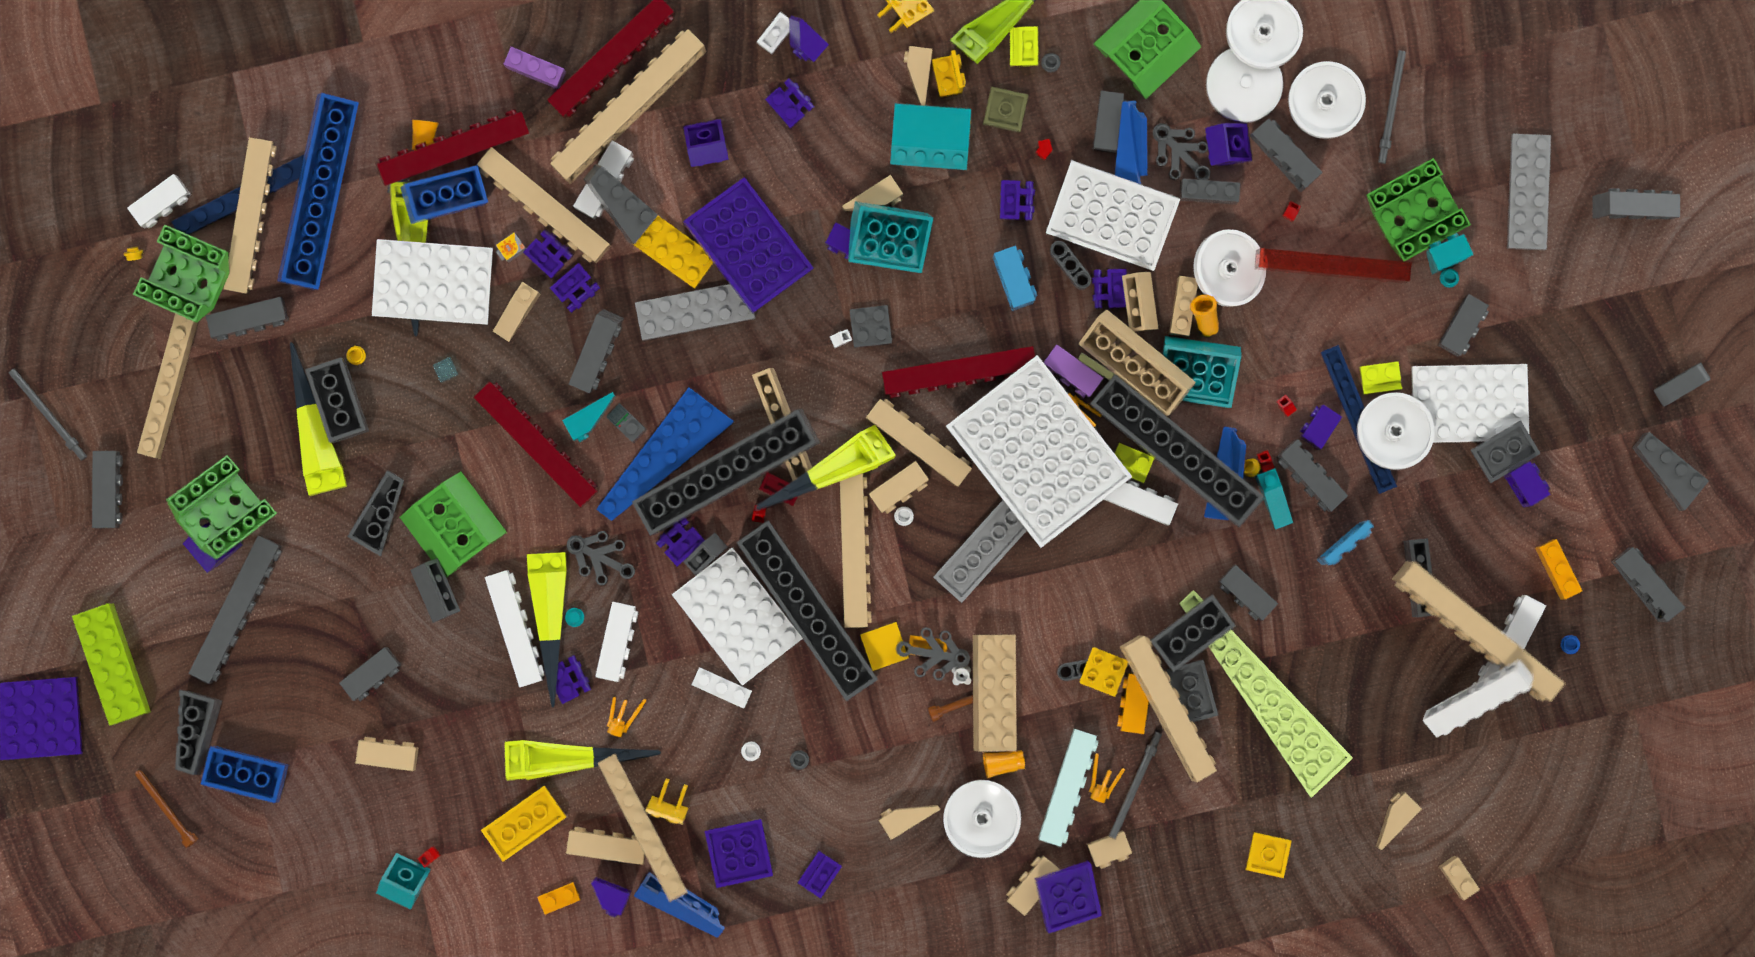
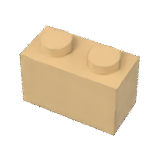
(1109, 849)
(1459, 877)

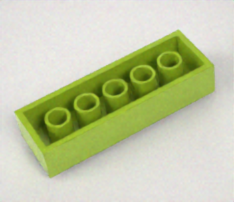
(111, 664)

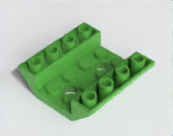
(1159, 53)
(1408, 198)
(183, 290)
(209, 498)
(463, 514)

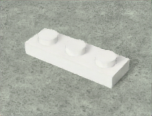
(721, 687)

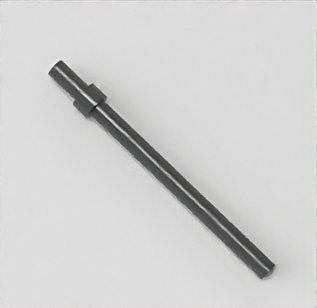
(1385, 142)
(71, 443)
(1150, 751)

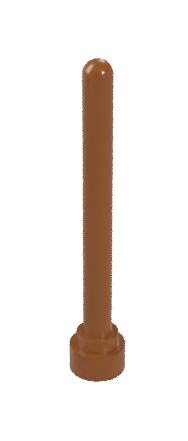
(937, 712)
(187, 837)

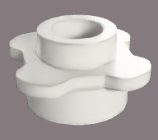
(965, 679)

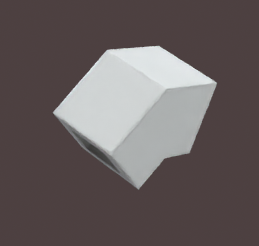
(840, 338)

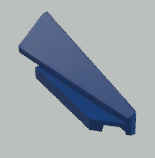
(1132, 143)
(1232, 454)
(686, 908)

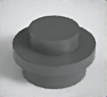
(1050, 62)
(799, 759)

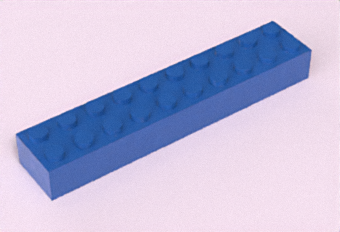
(317, 191)

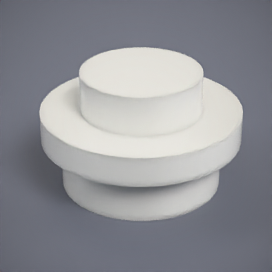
(903, 516)
(751, 751)

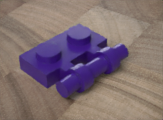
(785, 106)
(1010, 200)
(544, 258)
(570, 283)
(1115, 288)
(682, 547)
(565, 687)

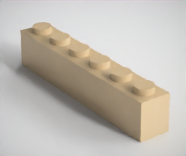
(777, 408)
(918, 442)

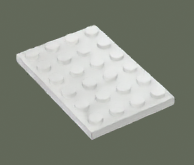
(1112, 215)
(432, 281)
(1472, 400)
(737, 616)

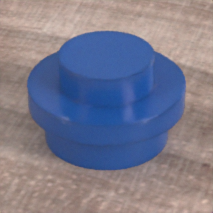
(1570, 644)

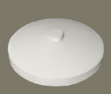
(1264, 32)
(1241, 90)
(1326, 100)
(1226, 268)
(1395, 431)
(982, 818)

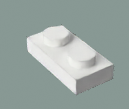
(775, 33)

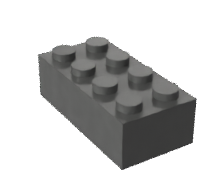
(337, 400)
(1192, 632)

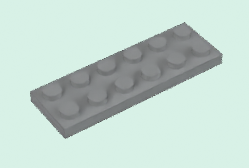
(1529, 192)
(691, 312)
(980, 552)

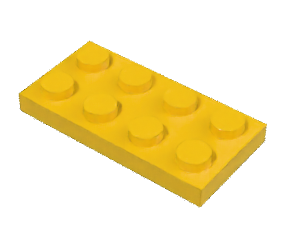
(675, 251)
(523, 823)

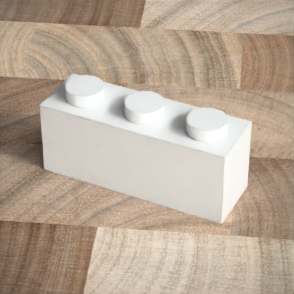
(159, 201)

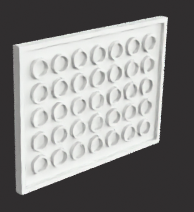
(1039, 451)

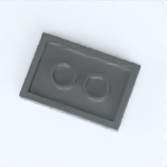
(1505, 451)
(1194, 690)

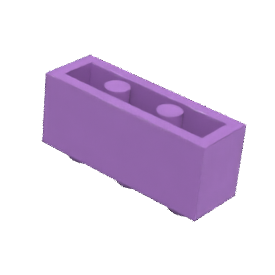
(534, 68)
(1072, 372)

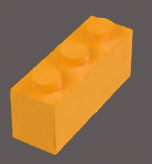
(1558, 569)
(1134, 706)

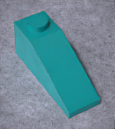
(585, 420)
(1274, 498)

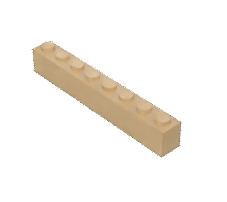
(544, 205)
(249, 215)
(167, 387)
(853, 552)
(1168, 708)
(642, 828)

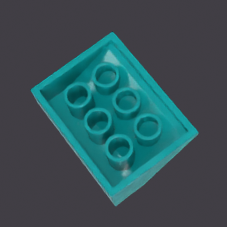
(930, 136)
(889, 237)
(1209, 365)

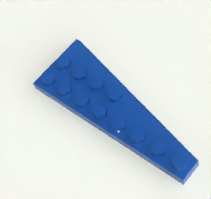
(680, 436)

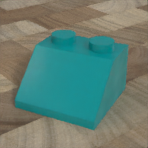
(1448, 253)
(403, 881)

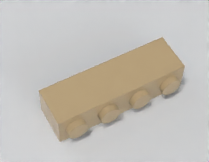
(603, 846)

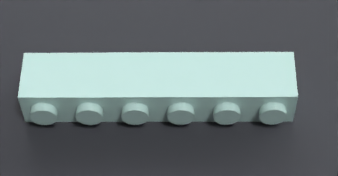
(1067, 787)

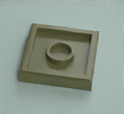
(1005, 109)
(1095, 366)

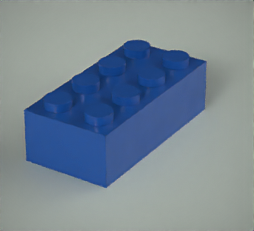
(444, 194)
(244, 774)

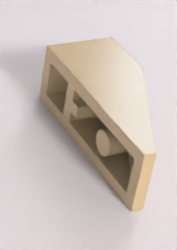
(918, 67)
(882, 193)
(516, 311)
(1398, 815)
(902, 819)

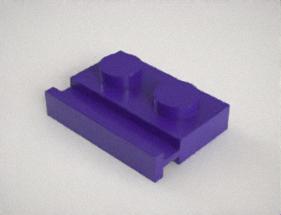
(819, 874)

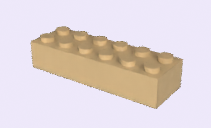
(1136, 363)
(994, 693)

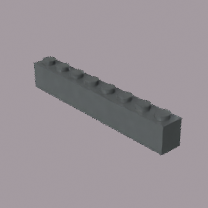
(235, 610)

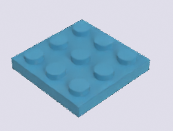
(1345, 544)

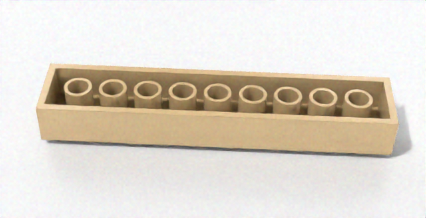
(628, 106)
(1473, 628)

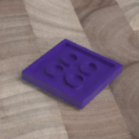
(738, 853)
(1068, 897)

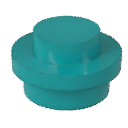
(1449, 277)
(574, 617)

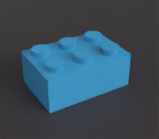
(1014, 278)

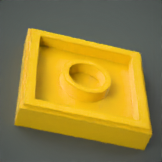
(881, 646)
(1268, 855)

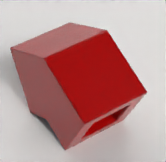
(1044, 148)
(1291, 211)
(1286, 405)
(1265, 461)
(759, 515)
(429, 856)

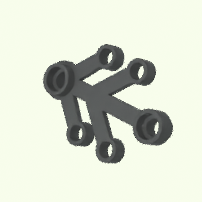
(1179, 150)
(597, 556)
(936, 654)

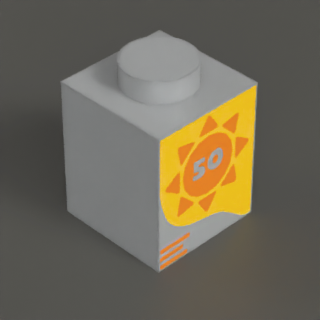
(510, 247)

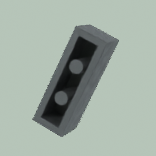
(1108, 121)
(1209, 191)
(1464, 325)
(435, 590)
(1247, 593)
(370, 674)

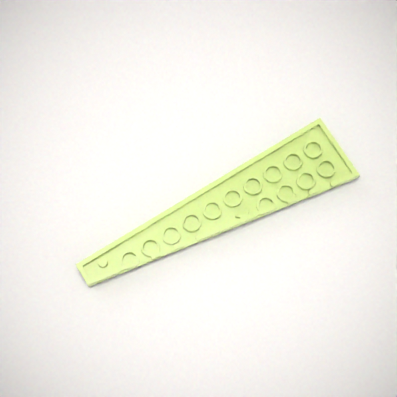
(1295, 732)

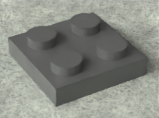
(870, 326)

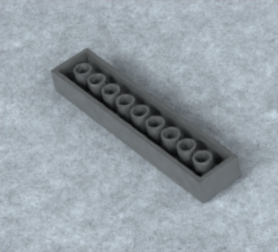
(1177, 451)
(726, 472)
(807, 610)

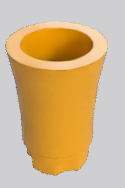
(423, 131)
(1205, 312)
(1002, 762)

